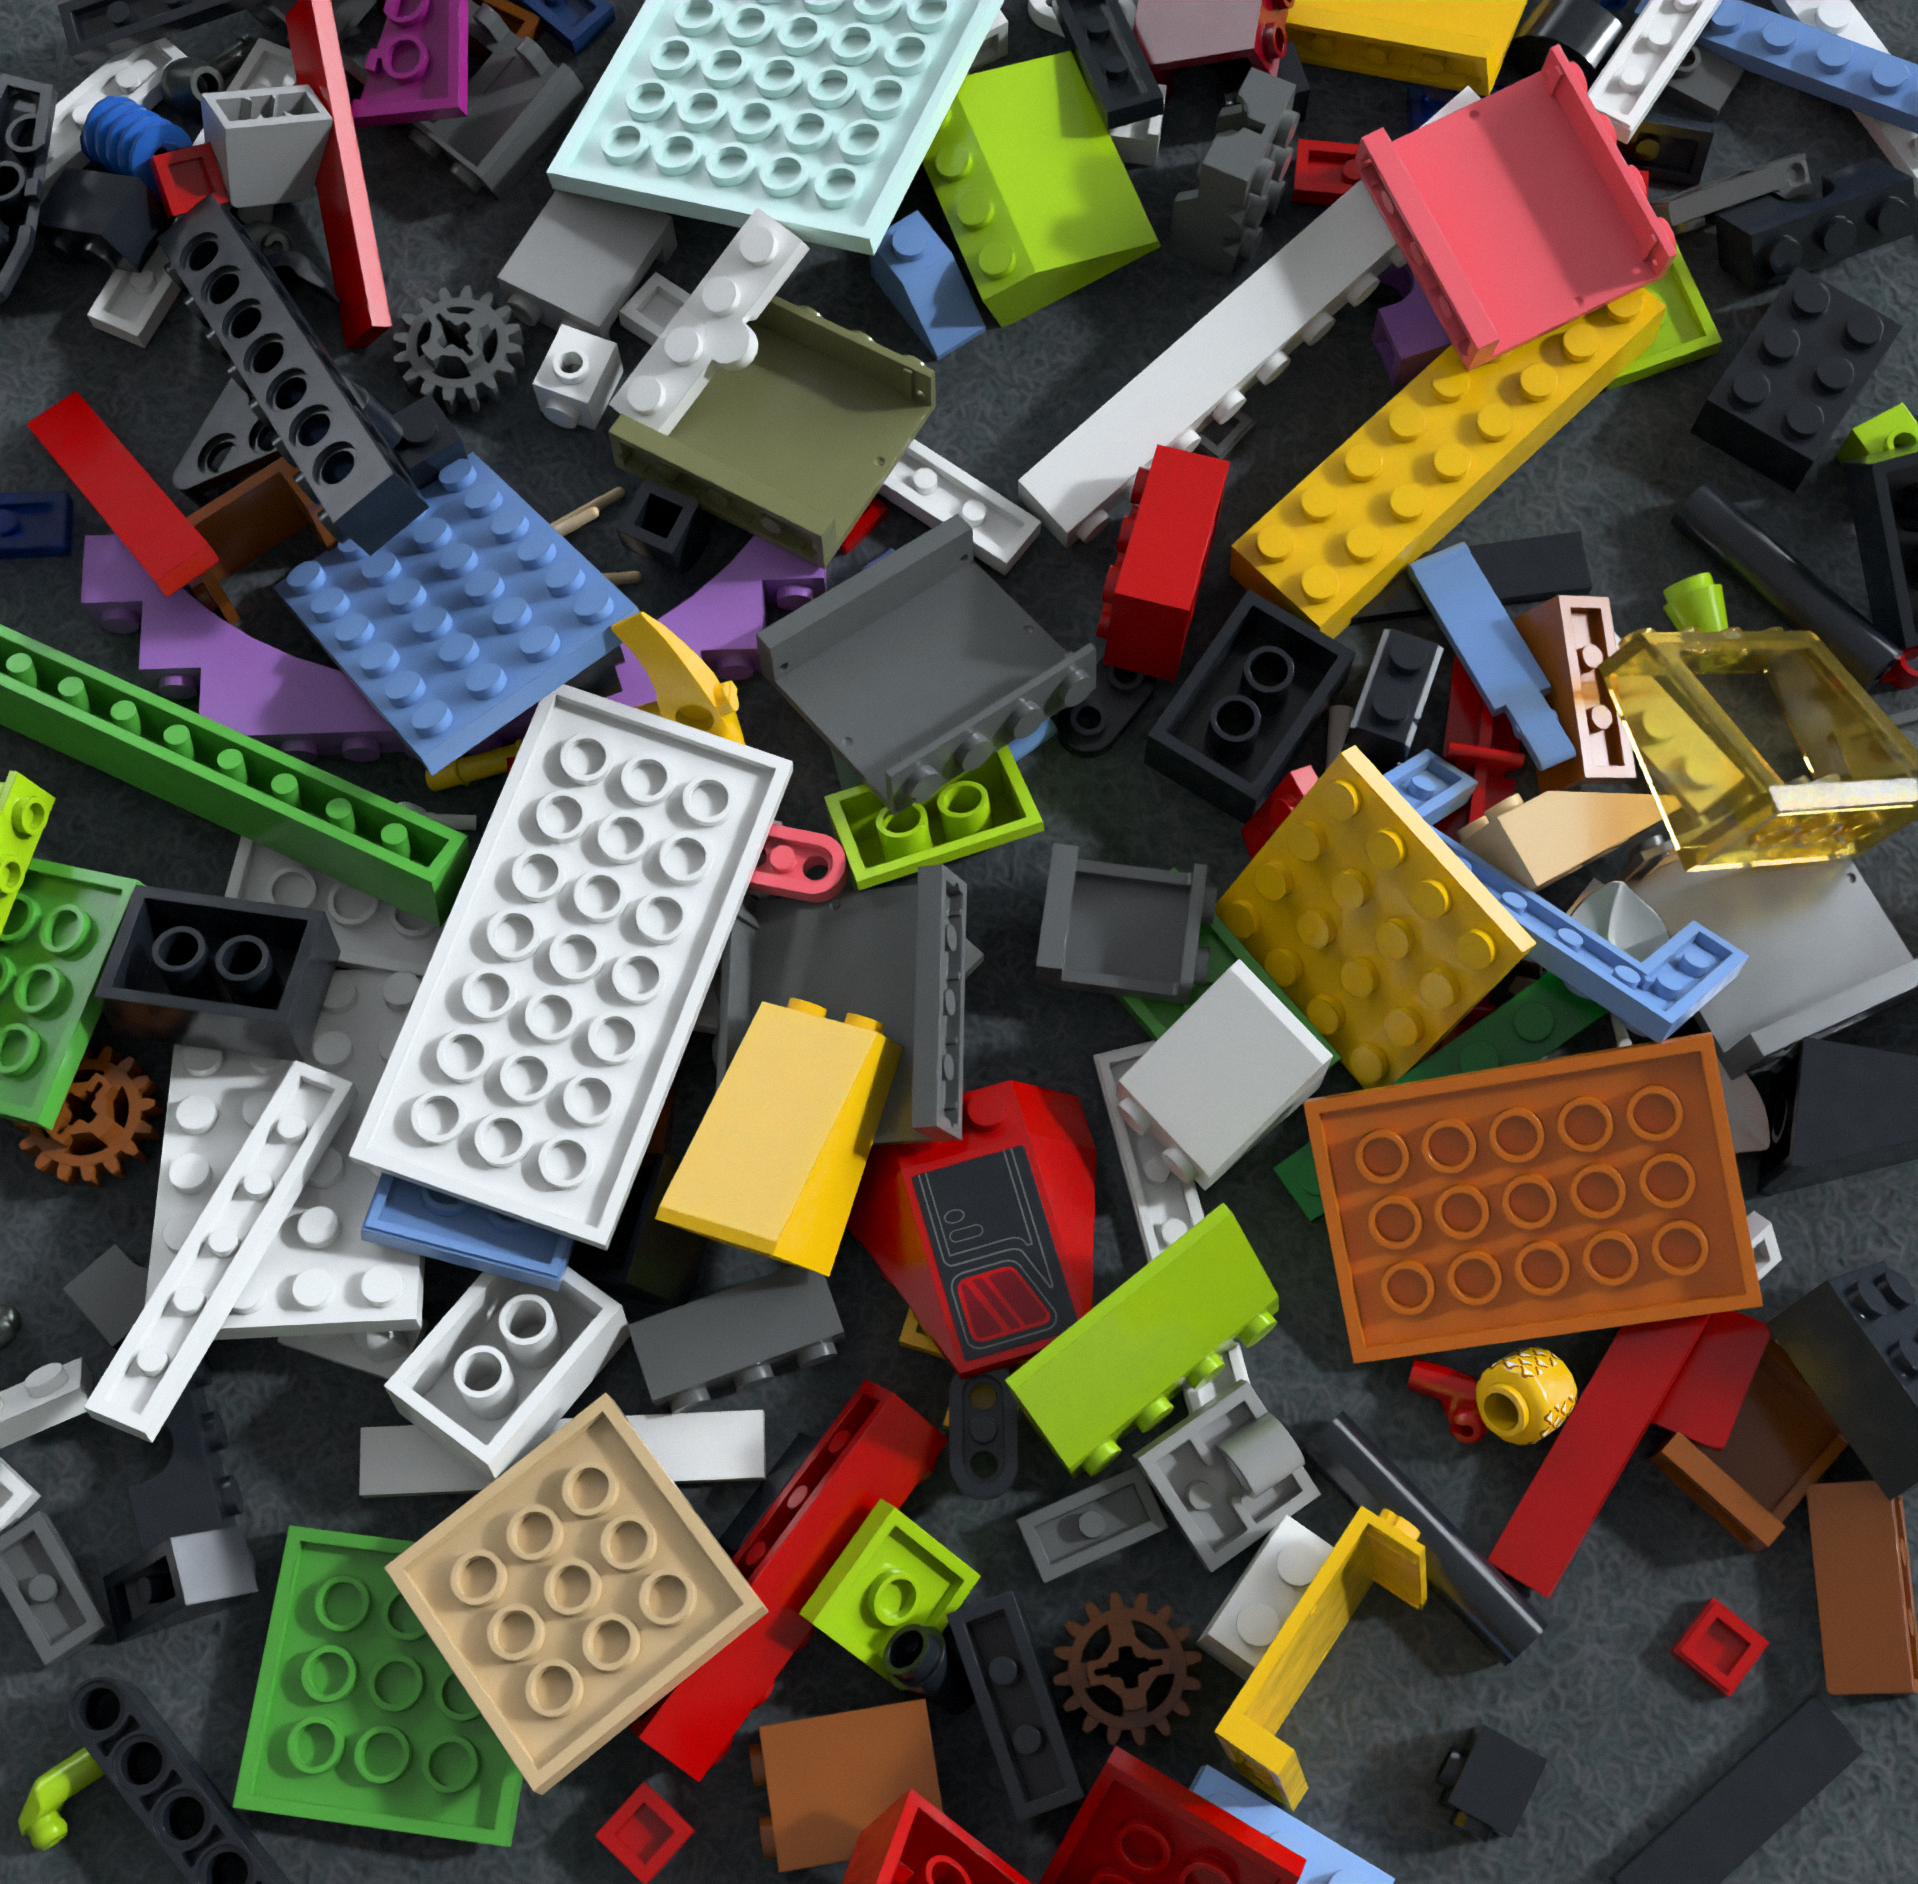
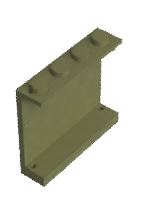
(792, 437)

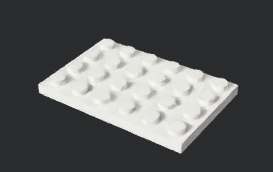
(317, 1267)

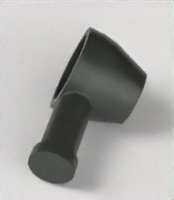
(181, 76)

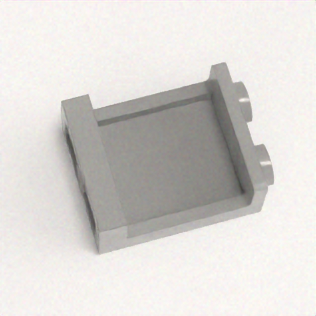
(583, 262)

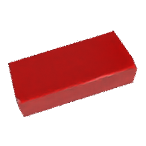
(1714, 1380)

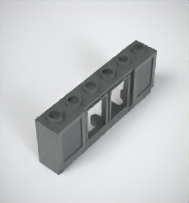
(513, 100)

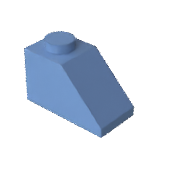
(926, 285)

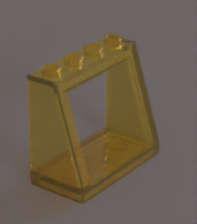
(1713, 784)

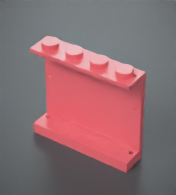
(1517, 212)

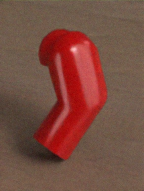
(1456, 1394)

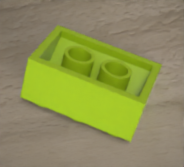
(960, 819)

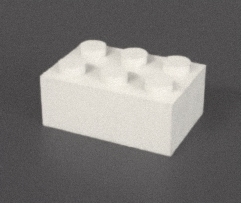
(507, 1366)

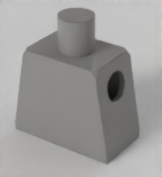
(266, 145)

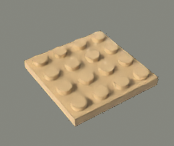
(574, 1593)

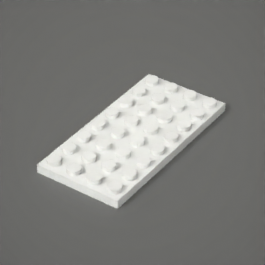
(573, 965)

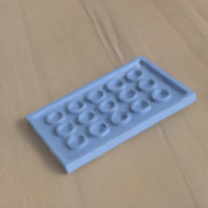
(458, 613)

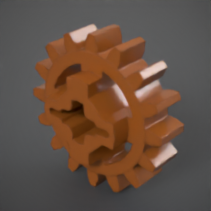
(106, 1093)

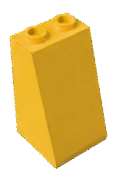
(786, 1136)

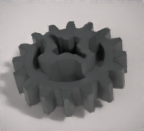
(443, 367)

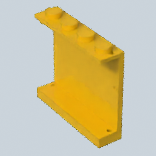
(1408, 40)
(1369, 1551)

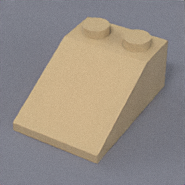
(1557, 832)

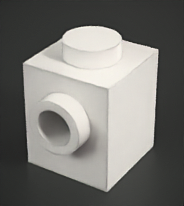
(577, 378)

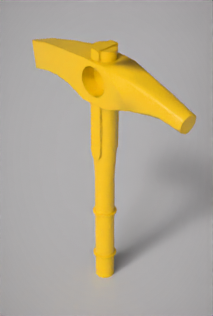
(683, 686)

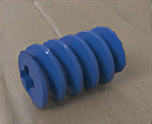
(125, 135)

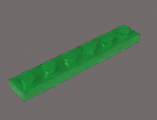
(1517, 1032)

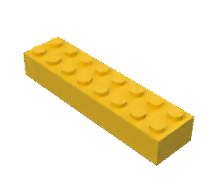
(1430, 464)

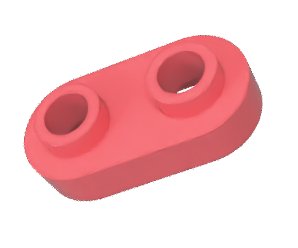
(790, 856)

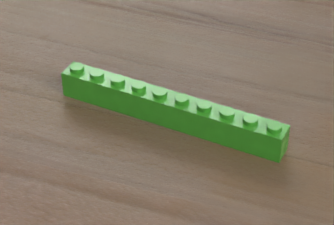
(231, 779)

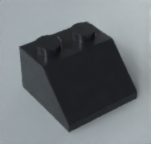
(645, 1256)

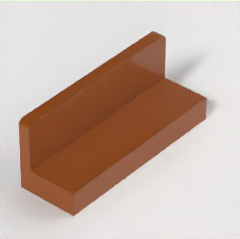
(1568, 643)
(1863, 1589)

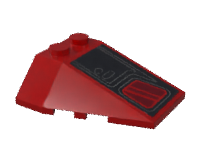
(988, 1229)

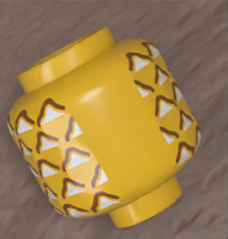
(1526, 1395)

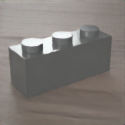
(737, 1337)

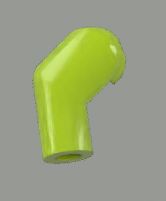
(48, 1795)

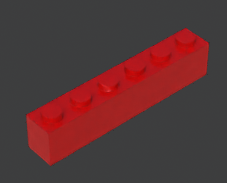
(867, 1454)

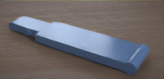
(1491, 650)

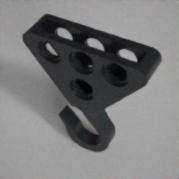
(235, 424)

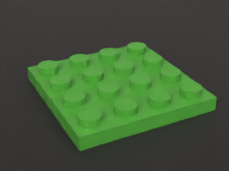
(48, 982)
(362, 1708)

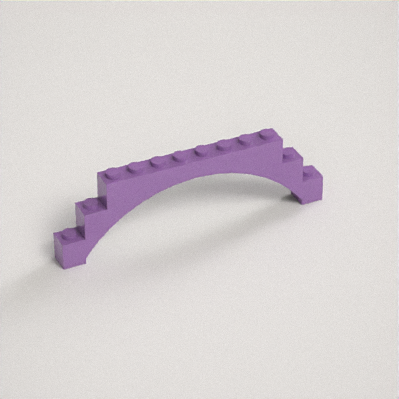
(321, 712)

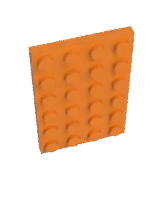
(1534, 1200)

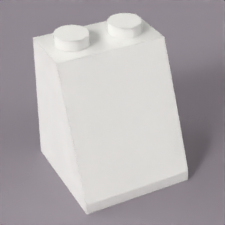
(1222, 1077)

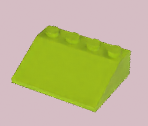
(1034, 186)
(1146, 1344)

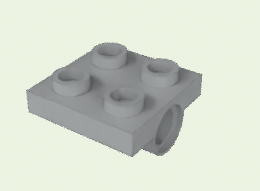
(1227, 1474)

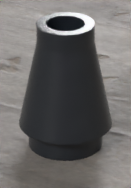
(926, 1667)

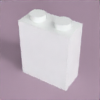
(1264, 1597)

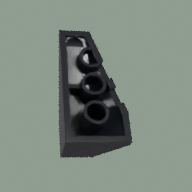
(25, 138)

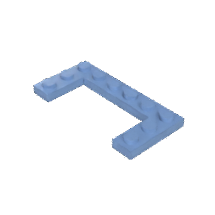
(1813, 61)
(1646, 996)

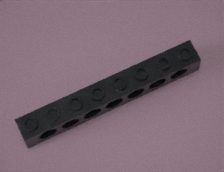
(292, 379)

